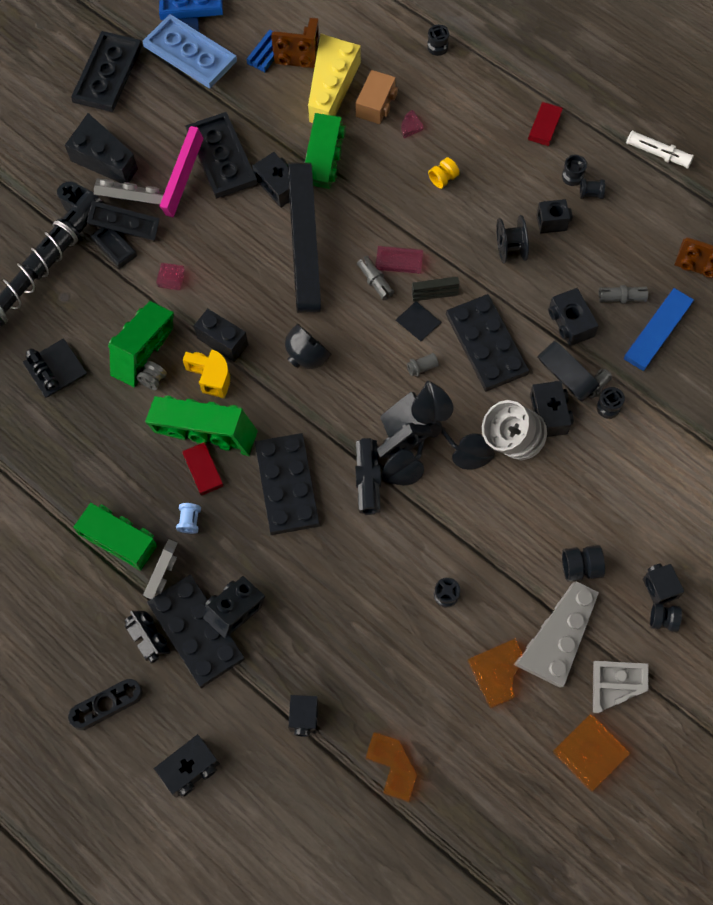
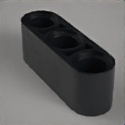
(568, 371)

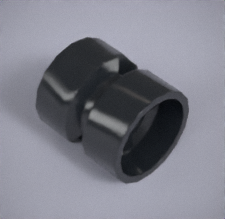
(578, 563)

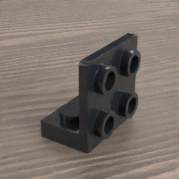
(402, 428)

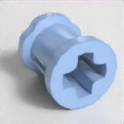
(188, 518)

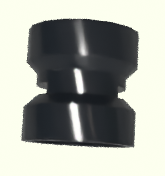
(438, 40)
(574, 170)
(609, 408)
(665, 617)

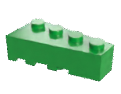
(202, 423)

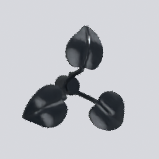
(431, 408)

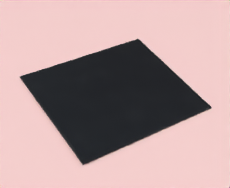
(418, 321)

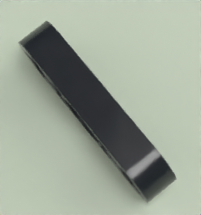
(90, 719)

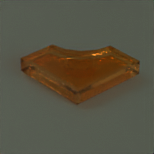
(495, 672)

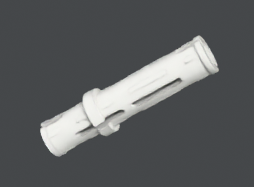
(684, 158)

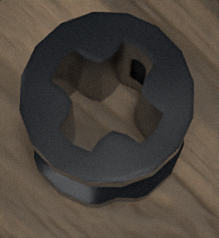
(592, 188)

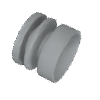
(506, 421)

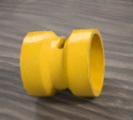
(443, 173)

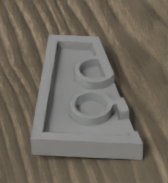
(127, 191)

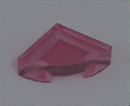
(411, 124)

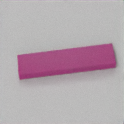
(181, 171)

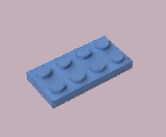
(189, 51)

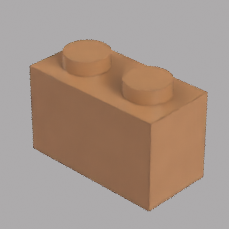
(376, 97)

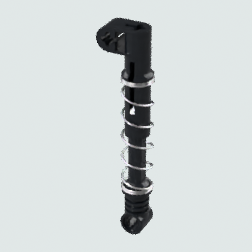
(52, 246)

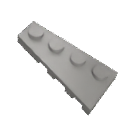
(558, 640)

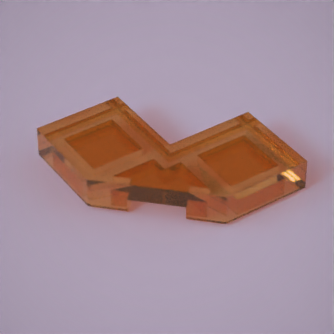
(390, 753)

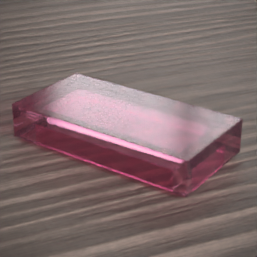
(399, 259)

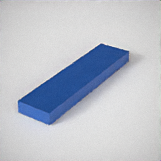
(658, 329)

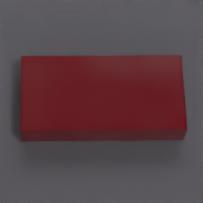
(545, 123)
(202, 469)

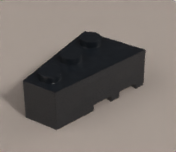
(101, 151)

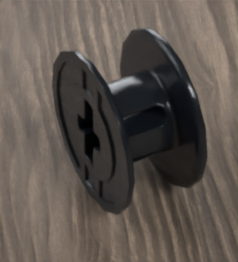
(512, 239)

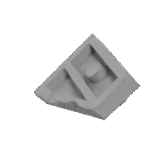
(164, 563)
(617, 682)

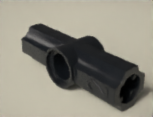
(368, 476)

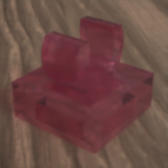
(170, 276)

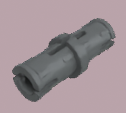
(375, 278)
(623, 294)

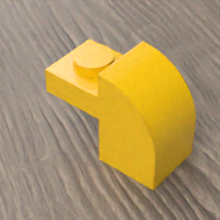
(214, 371)

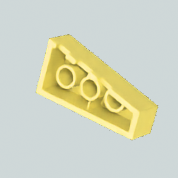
(333, 73)

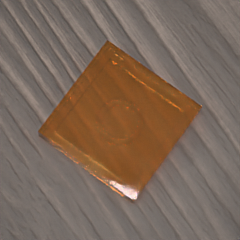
(591, 752)

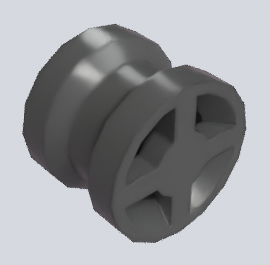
(151, 375)

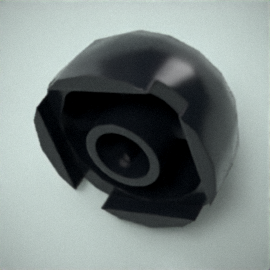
(305, 349)

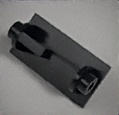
(141, 626)

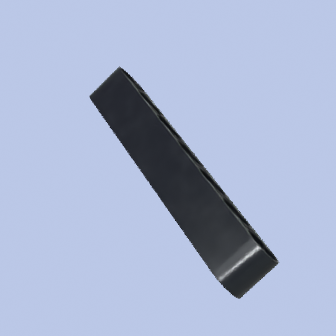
(304, 238)

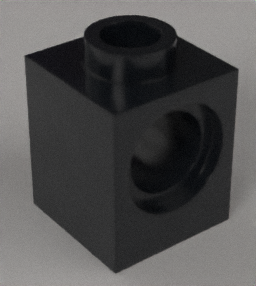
(547, 222)
(662, 584)
(303, 715)

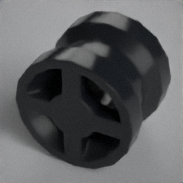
(446, 587)

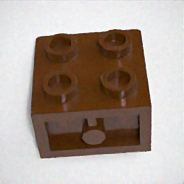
(297, 48)
(695, 257)

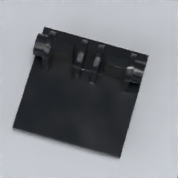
(53, 367)

